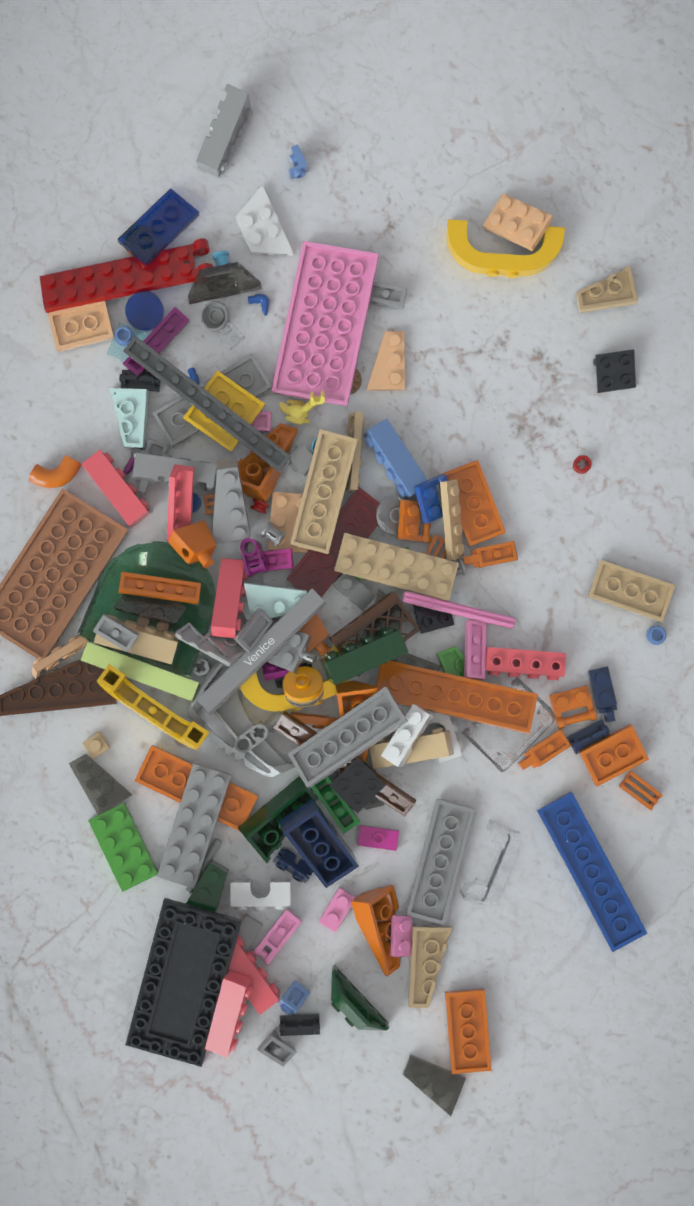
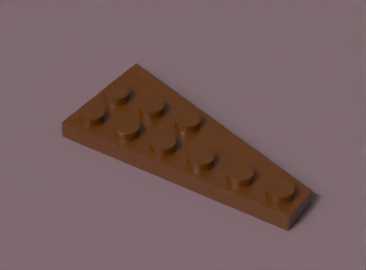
(61, 689)

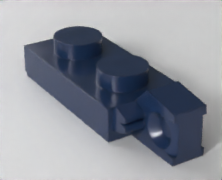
(603, 692)

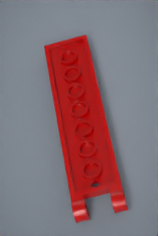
(122, 277)

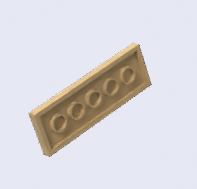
(323, 491)
(396, 567)

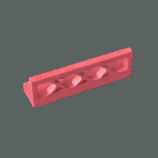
(180, 498)

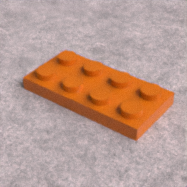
(478, 510)
(468, 1031)

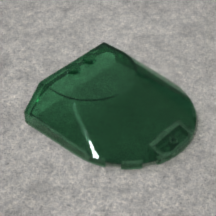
(162, 561)

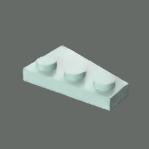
(132, 412)
(272, 600)

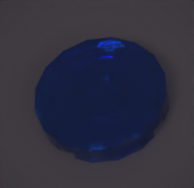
(144, 310)

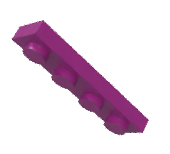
(160, 337)

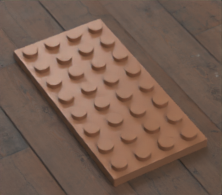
(56, 573)

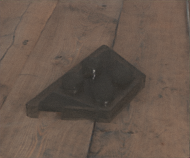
(222, 282)

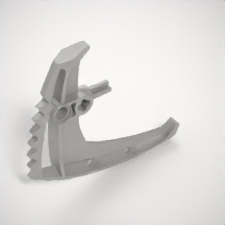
(241, 727)

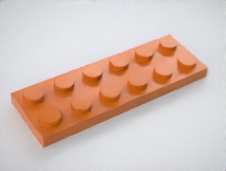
(169, 777)

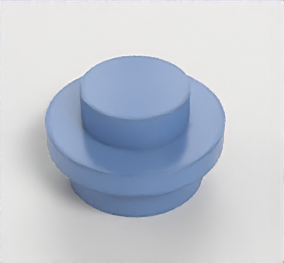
(123, 335)
(656, 635)

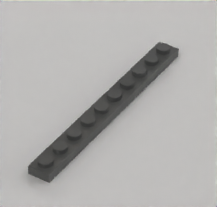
(207, 404)

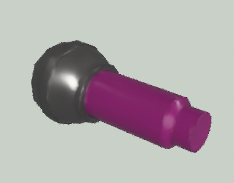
(129, 466)

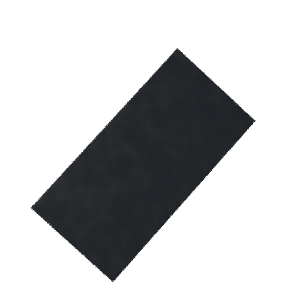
(183, 981)

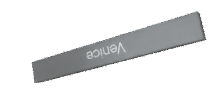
(262, 652)

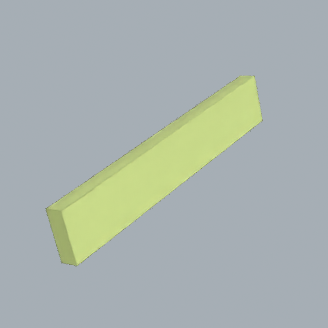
(140, 671)

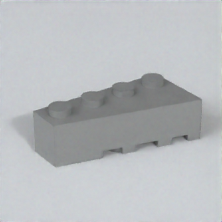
(158, 469)
(230, 510)

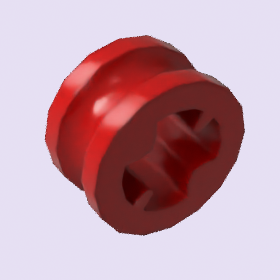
(587, 460)
(259, 506)

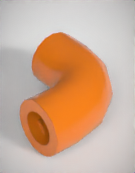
(55, 477)

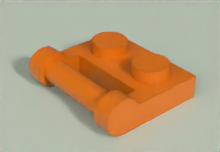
(409, 523)
(571, 700)

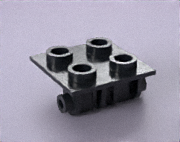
(615, 370)
(432, 619)
(357, 785)

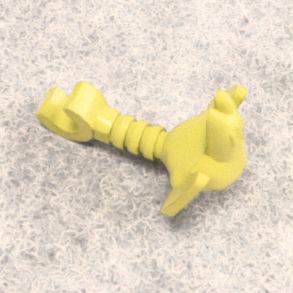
(299, 410)

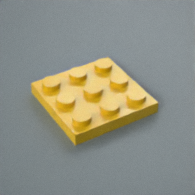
(232, 396)

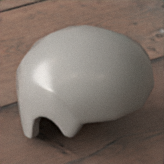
(215, 316)

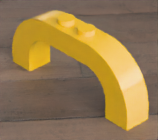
(502, 264)
(278, 702)
(142, 704)

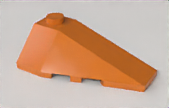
(256, 475)
(351, 695)
(373, 914)

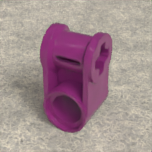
(255, 561)

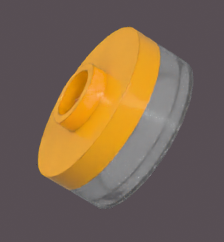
(304, 687)

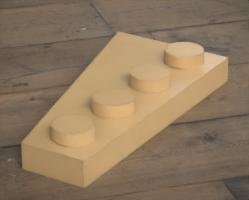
(425, 962)

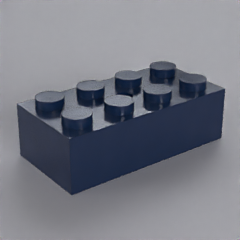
(319, 843)

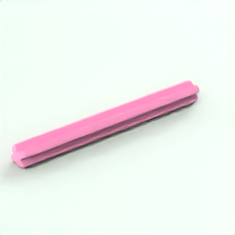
(458, 609)

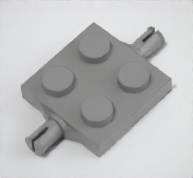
(293, 653)

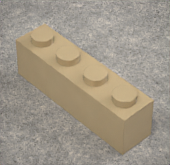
(148, 643)
(426, 747)

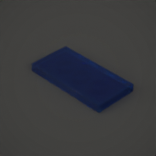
(158, 227)

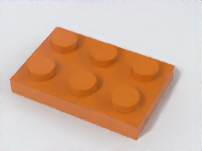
(613, 755)

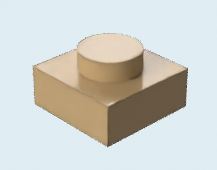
(96, 745)

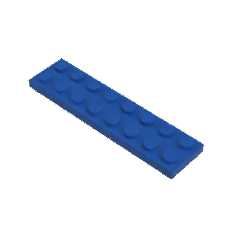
(591, 871)

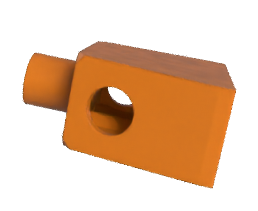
(194, 543)
(318, 634)

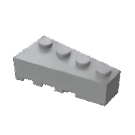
(225, 131)

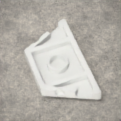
(261, 226)

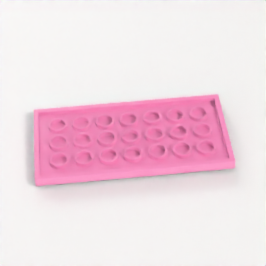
(325, 322)

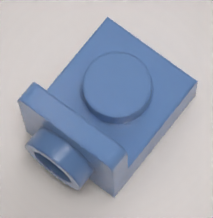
(300, 166)
(293, 998)

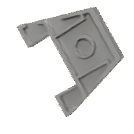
(220, 648)

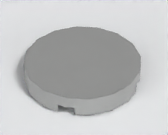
(388, 514)

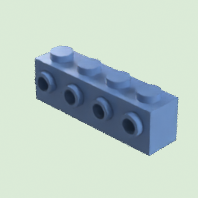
(395, 458)

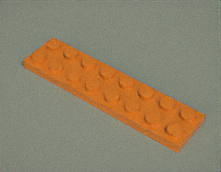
(458, 696)

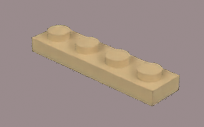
(355, 425)
(451, 519)

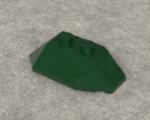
(354, 1005)

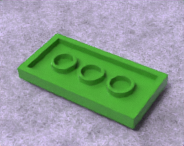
(123, 847)

